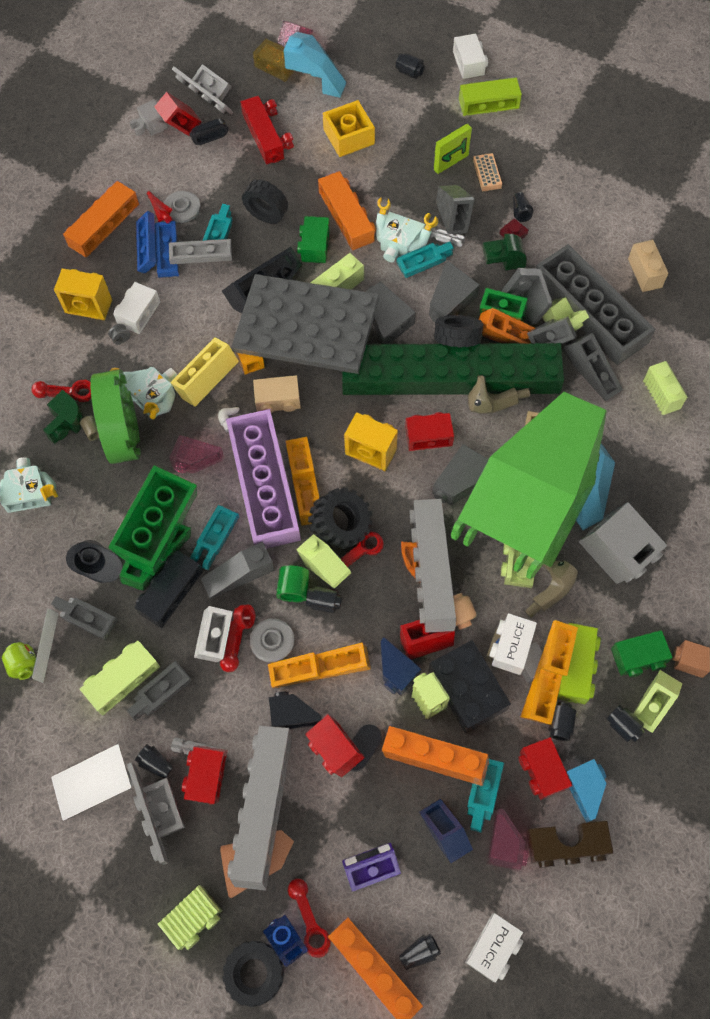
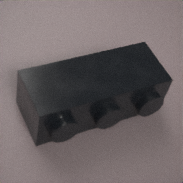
(168, 589)

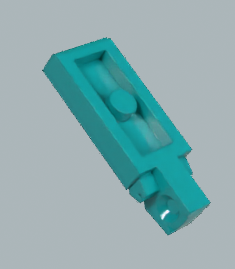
(219, 224)
(424, 258)
(483, 798)

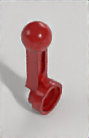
(41, 390)
(361, 549)
(242, 619)
(298, 891)

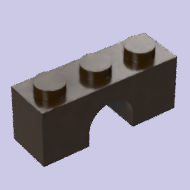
(593, 843)

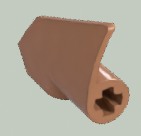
(280, 852)

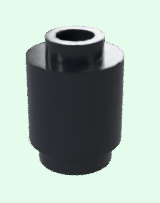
(410, 65)
(323, 599)
(563, 722)
(626, 724)

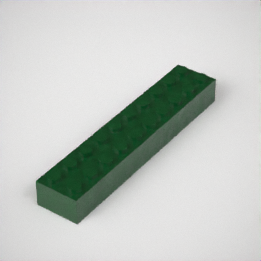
(455, 370)

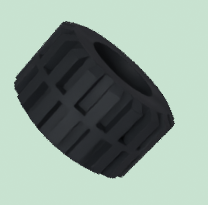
(354, 509)

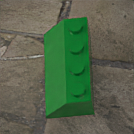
(153, 520)

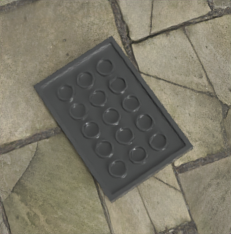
(306, 323)

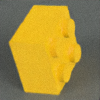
(348, 128)
(83, 294)
(371, 441)

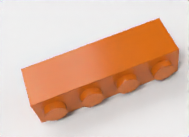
(346, 210)
(101, 219)
(436, 755)
(375, 971)

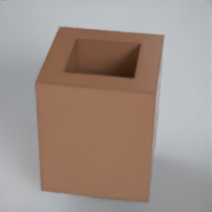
(692, 658)

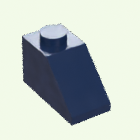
(397, 669)
(446, 830)

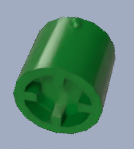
(292, 583)

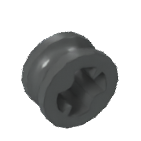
(119, 334)

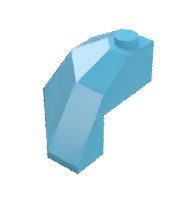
(307, 55)
(596, 502)

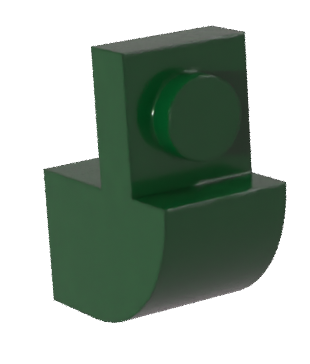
(508, 251)
(67, 417)

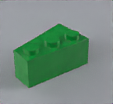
(140, 579)

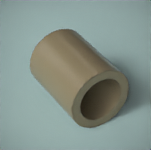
(89, 426)

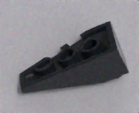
(280, 266)

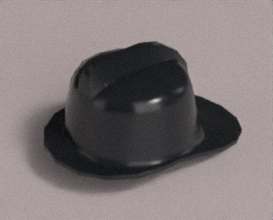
(94, 561)

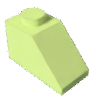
(323, 561)
(657, 700)

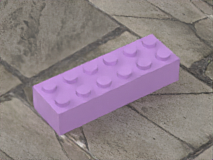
(263, 479)

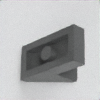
(553, 332)

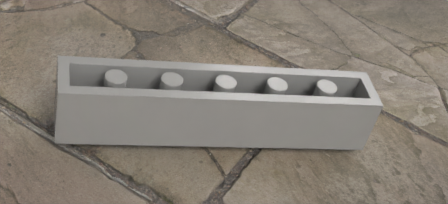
(434, 566)
(261, 808)

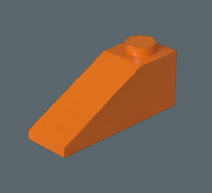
(504, 328)

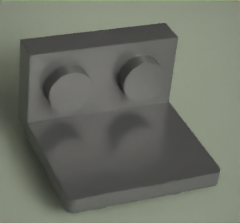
(531, 285)

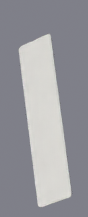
(45, 645)

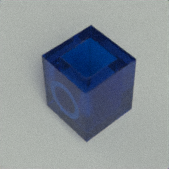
(285, 940)

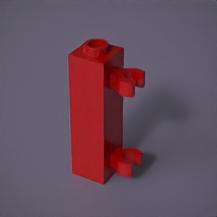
(263, 131)

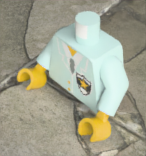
(400, 234)
(151, 390)
(26, 487)

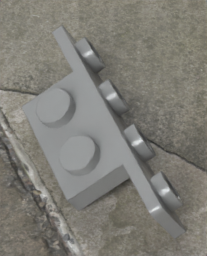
(209, 84)
(159, 811)

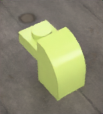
(561, 308)

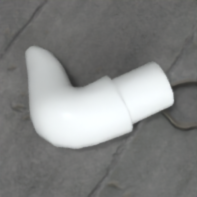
(224, 413)

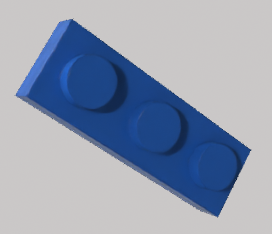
(165, 234)
(146, 242)

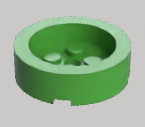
(115, 416)

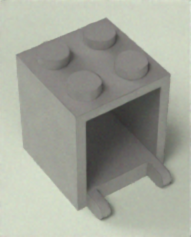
(619, 539)

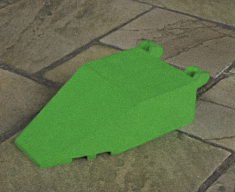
(538, 482)

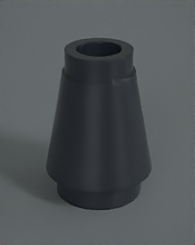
(522, 207)
(153, 761)
(420, 952)

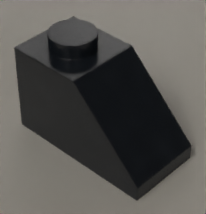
(291, 712)

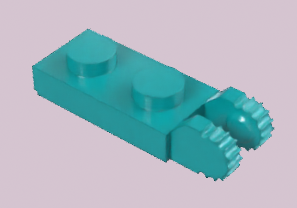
(215, 535)

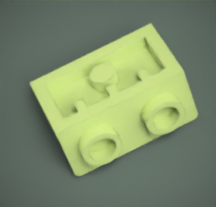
(511, 576)

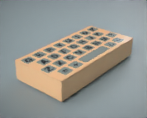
(487, 172)

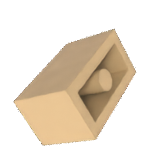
(648, 265)
(277, 394)

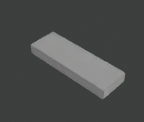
(200, 251)

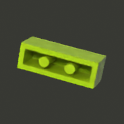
(490, 96)
(577, 685)

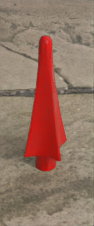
(161, 210)

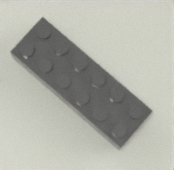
(611, 318)

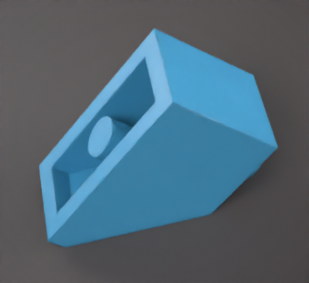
(588, 788)

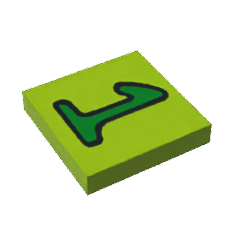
(452, 148)

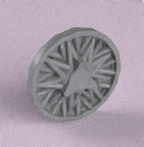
(184, 206)
(268, 645)

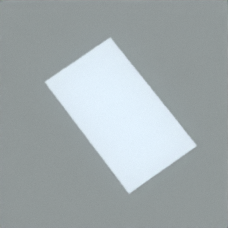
(91, 782)

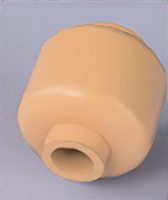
(464, 611)

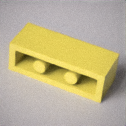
(204, 372)

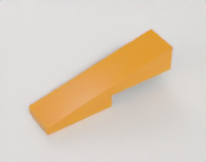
(303, 476)
(319, 666)
(551, 667)

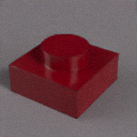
(514, 227)

